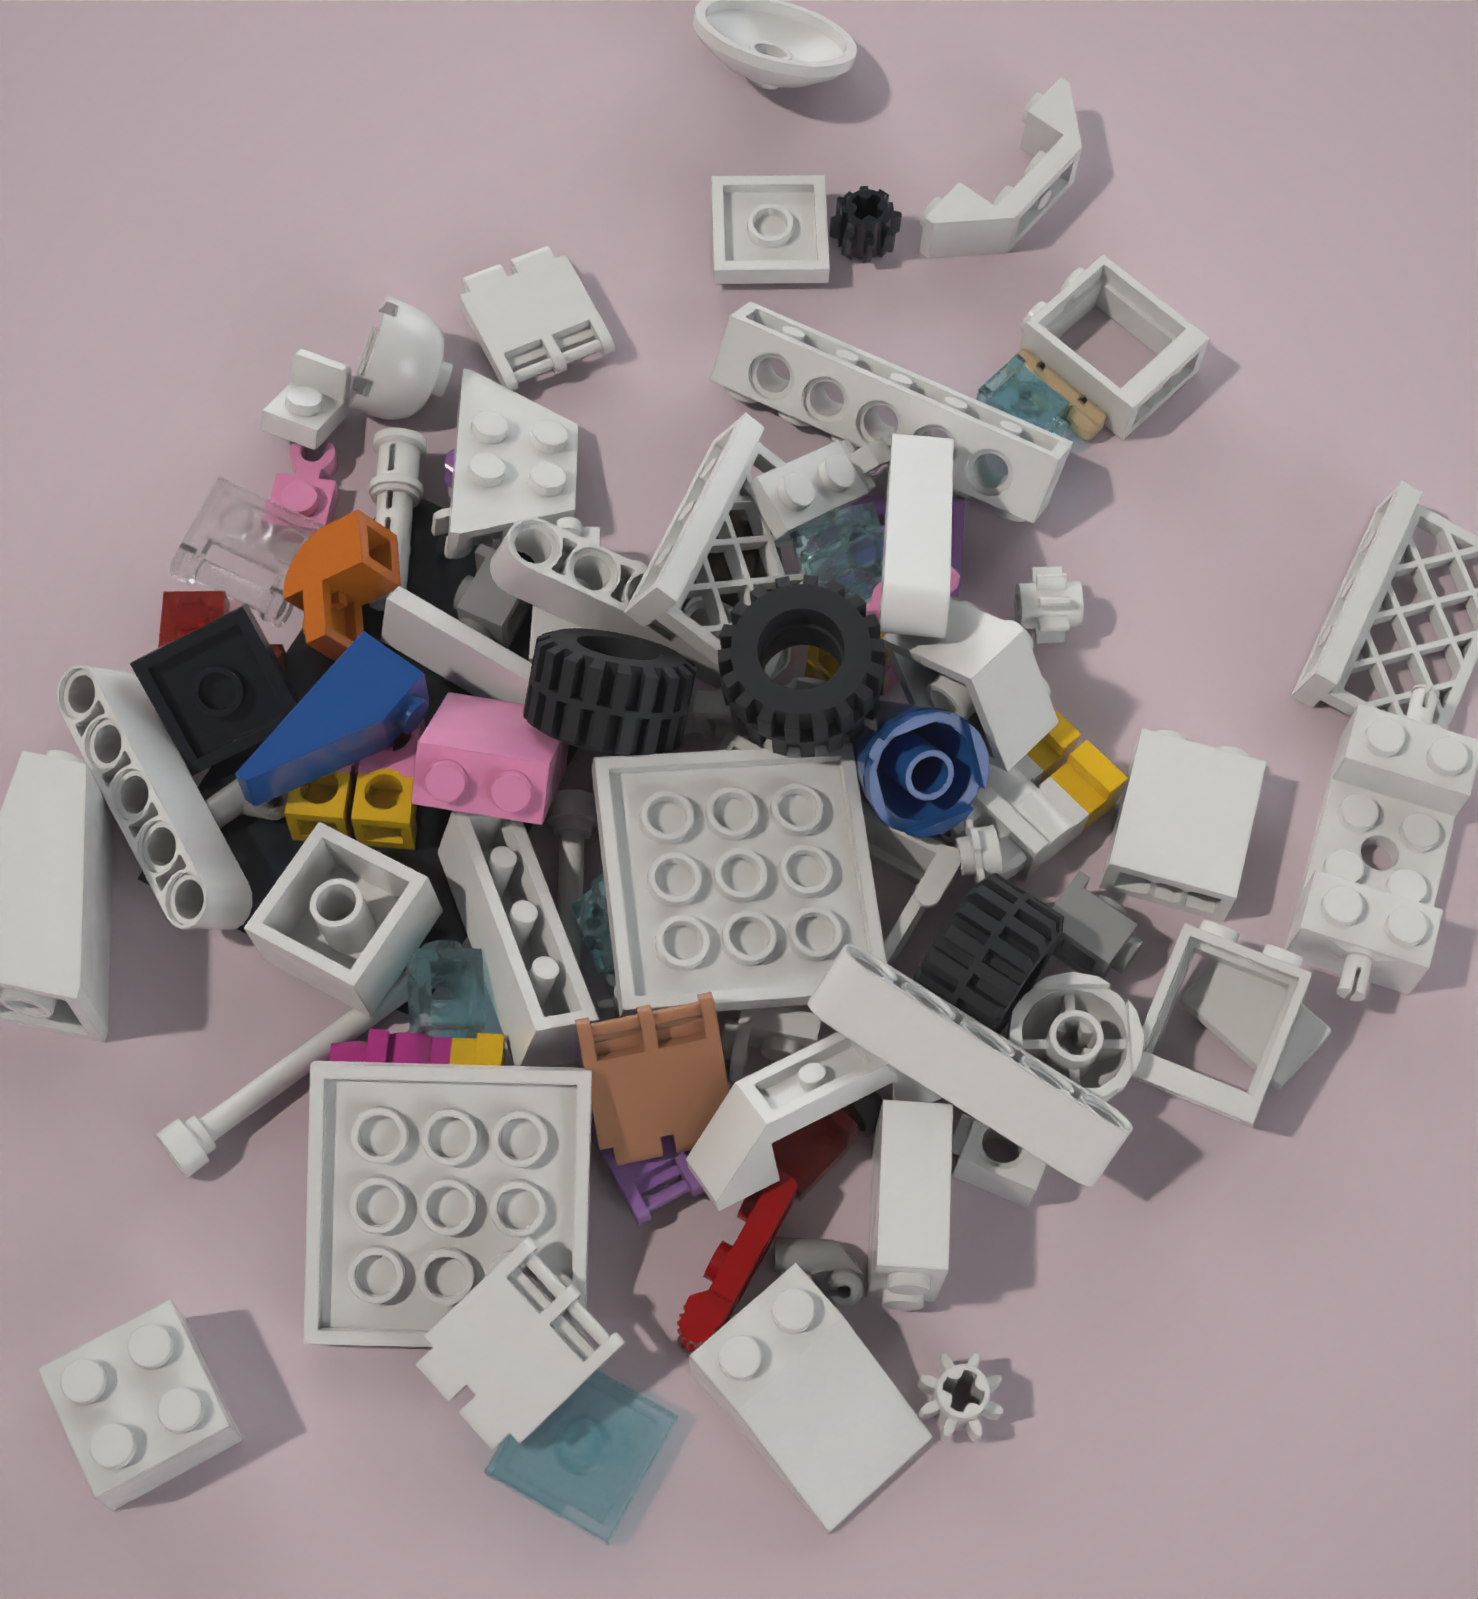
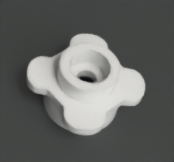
(979, 852)

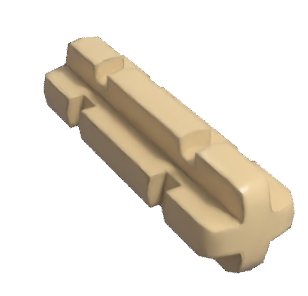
(1086, 417)

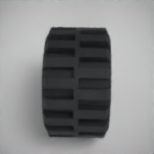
(792, 618)
(609, 692)
(991, 951)

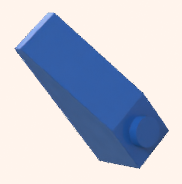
(342, 719)

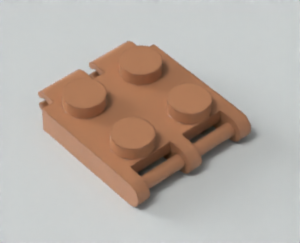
(654, 1077)

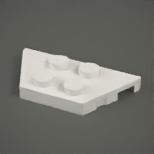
(508, 462)

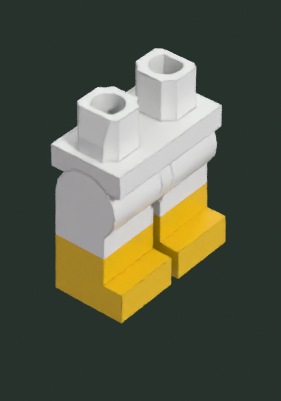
(1045, 799)

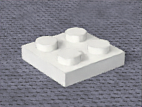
(769, 229)

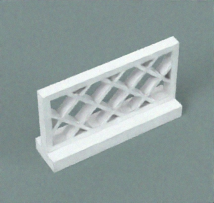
(693, 535)
(1369, 586)

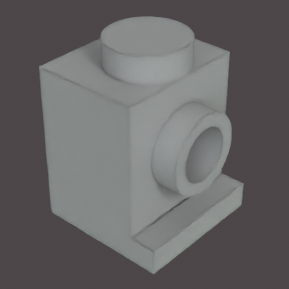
(488, 607)
(1095, 931)

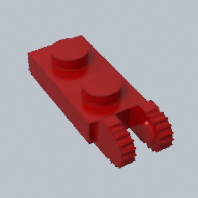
(736, 1264)

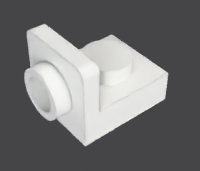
(311, 402)
(771, 1029)

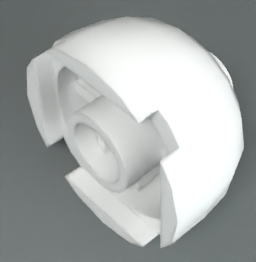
(400, 363)
(1080, 1031)

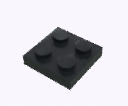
(217, 688)

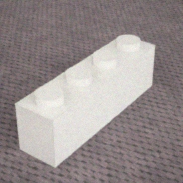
(521, 937)

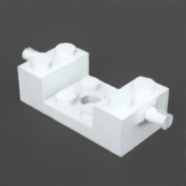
(1392, 788)

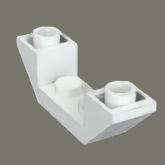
(971, 225)
(736, 1147)

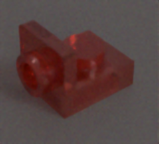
(816, 1148)

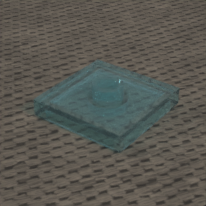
(587, 1455)

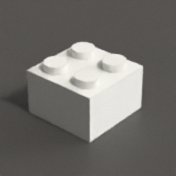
(981, 674)
(344, 919)
(139, 1405)

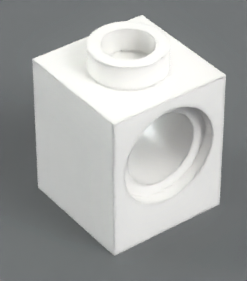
(1011, 1180)

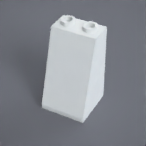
(55, 897)

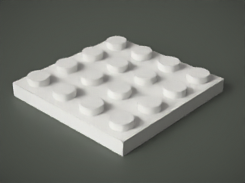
(733, 874)
(431, 1184)

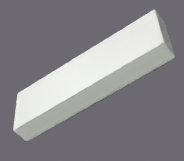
(453, 649)

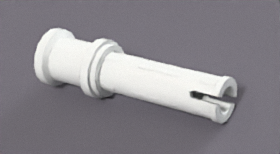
(397, 490)

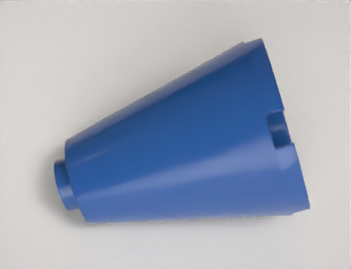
(920, 767)

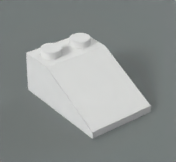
(809, 1397)

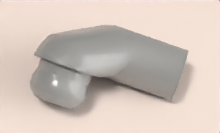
(230, 803)
(826, 1264)

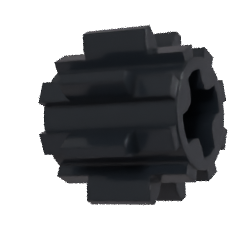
(865, 224)

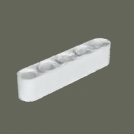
(917, 537)
(613, 580)
(154, 799)
(969, 1065)

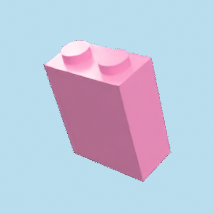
(487, 761)

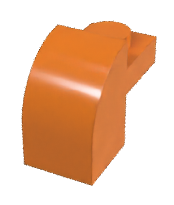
(339, 573)

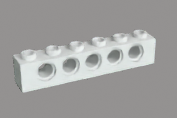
(920, 404)

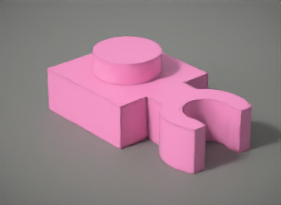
(309, 488)

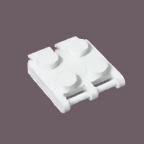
(533, 317)
(515, 1348)

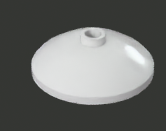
(774, 41)

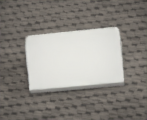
(1242, 1015)

